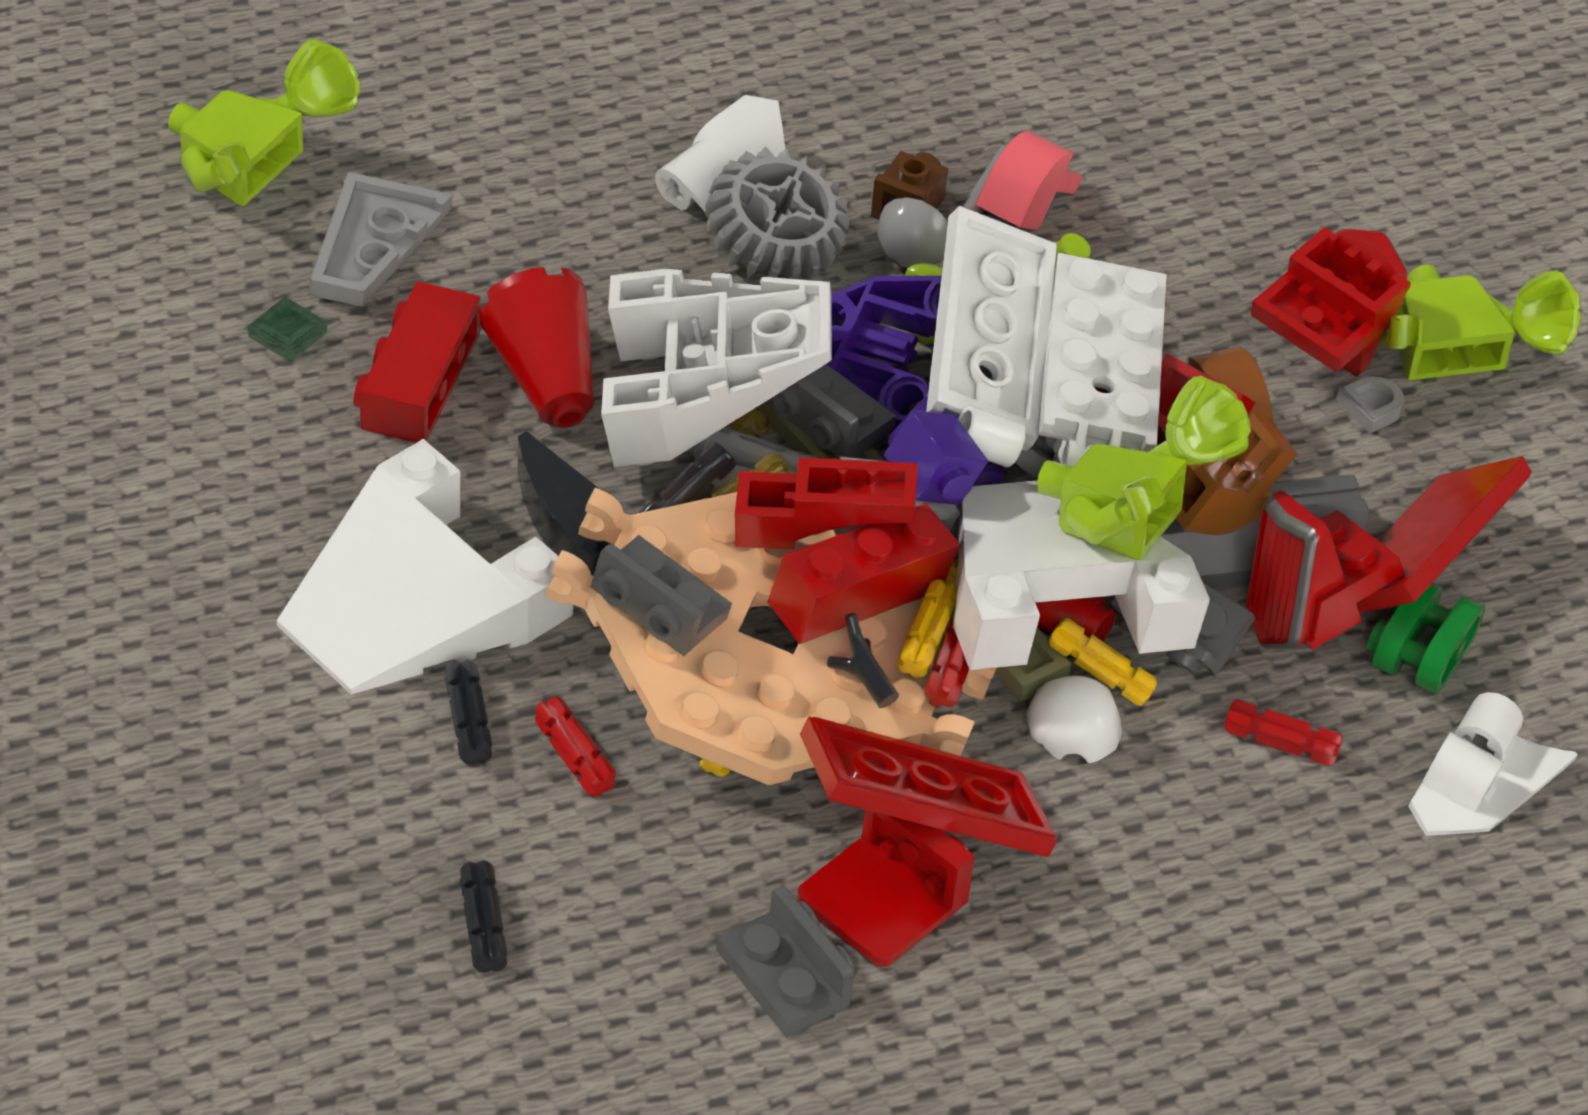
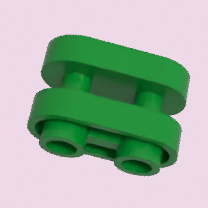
(1398, 638)

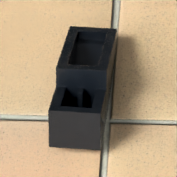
(556, 500)

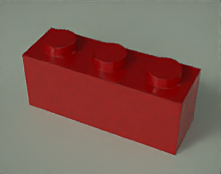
(418, 362)
(861, 573)

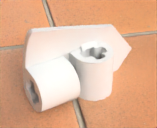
(741, 127)
(1484, 771)

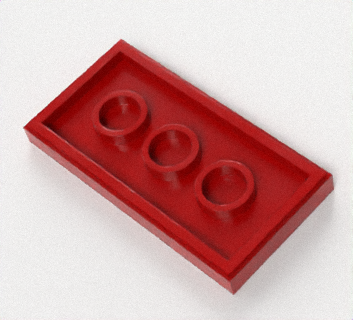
(1443, 524)
(927, 786)

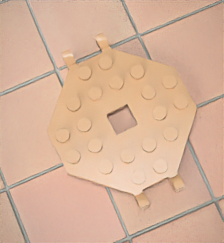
(733, 693)

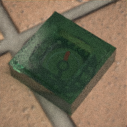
(287, 329)

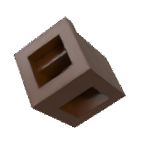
(910, 177)

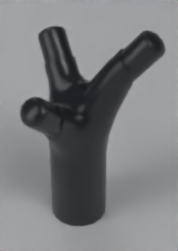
(864, 665)

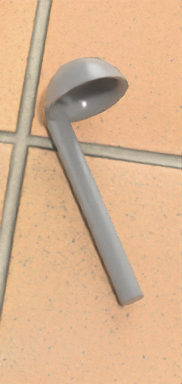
(917, 231)

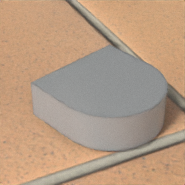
(1372, 402)

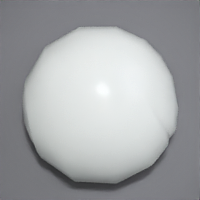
(1075, 718)

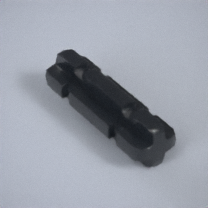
(695, 480)
(468, 712)
(483, 916)

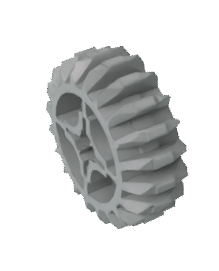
(747, 200)

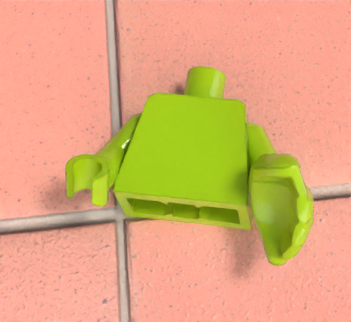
(246, 140)
(1460, 329)
(1133, 496)

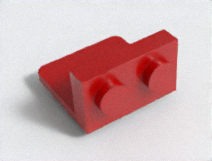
(890, 886)

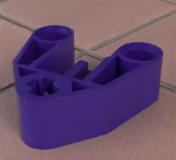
(856, 331)

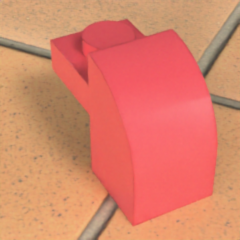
(1027, 180)

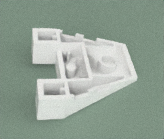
(723, 353)
(1020, 556)
(407, 590)

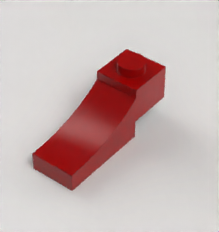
(821, 497)

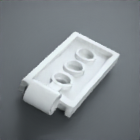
(994, 317)
(1105, 336)

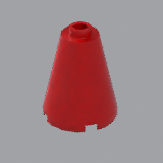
(544, 340)

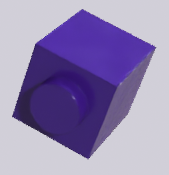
(944, 454)

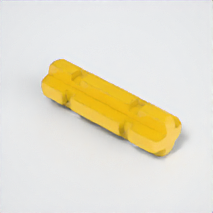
(927, 629)
(1102, 662)

